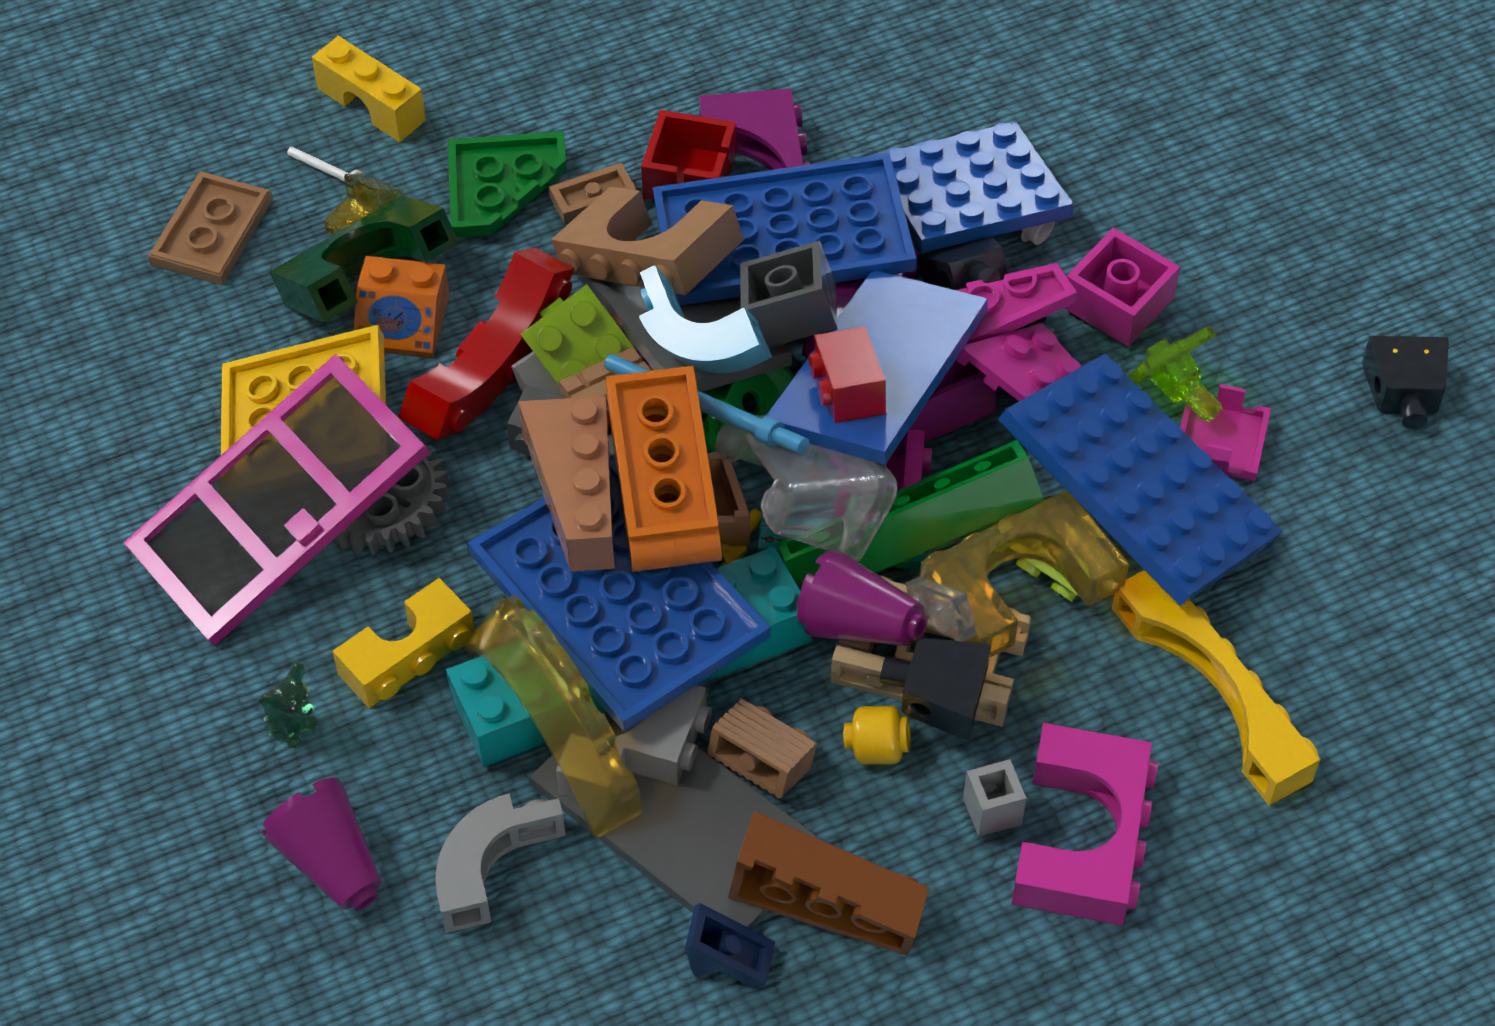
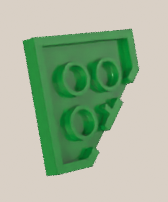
(499, 176)

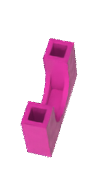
(1099, 880)

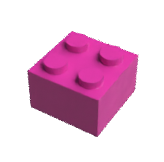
(1122, 286)

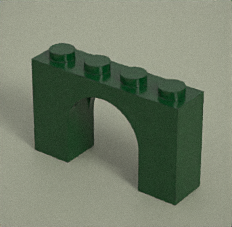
(317, 278)

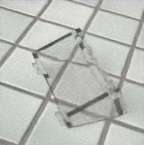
(818, 495)

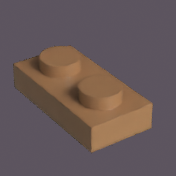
(578, 193)

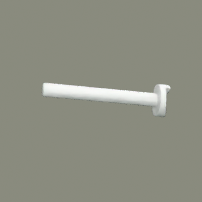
(319, 164)

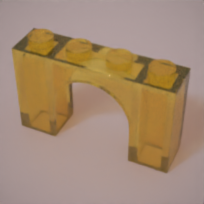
(1050, 532)

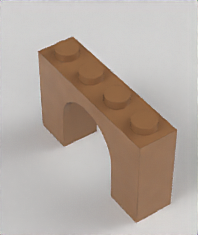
(604, 246)

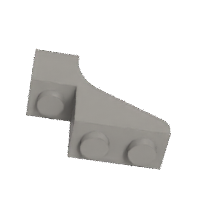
(663, 741)

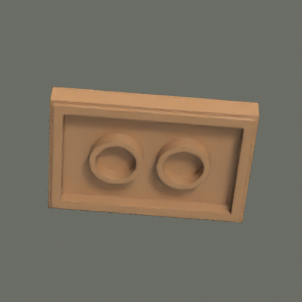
(210, 228)

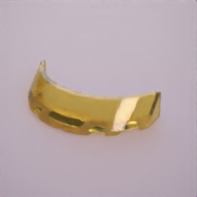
(561, 709)

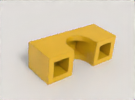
(348, 72)
(380, 667)

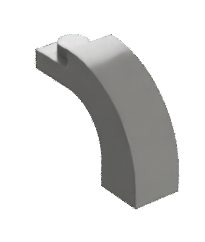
(478, 844)

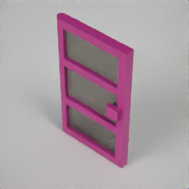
(275, 499)

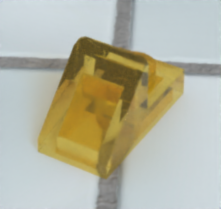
(363, 197)

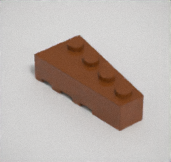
(826, 886)

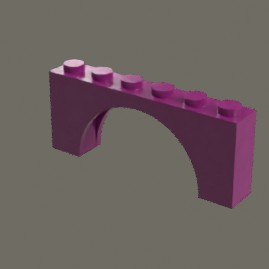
(764, 125)

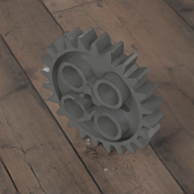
(401, 509)

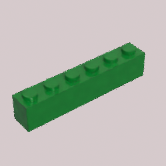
(938, 511)

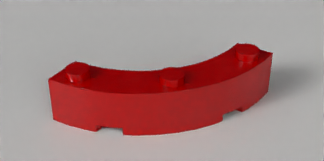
(457, 394)

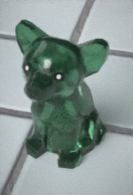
(288, 708)

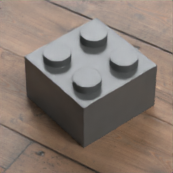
(790, 293)

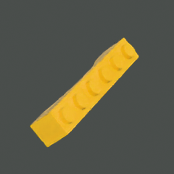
(1273, 751)

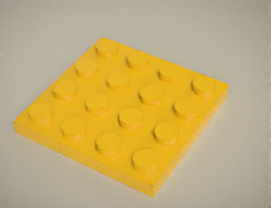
(263, 381)

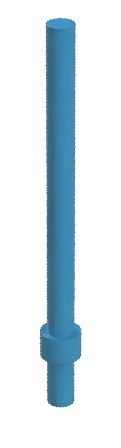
(765, 429)

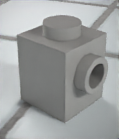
(994, 797)

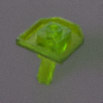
(1178, 374)

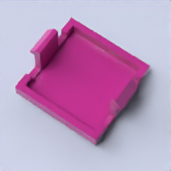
(1234, 436)

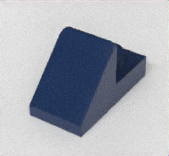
(727, 946)

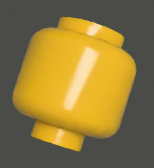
(878, 735)

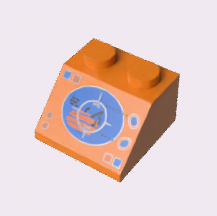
(405, 302)

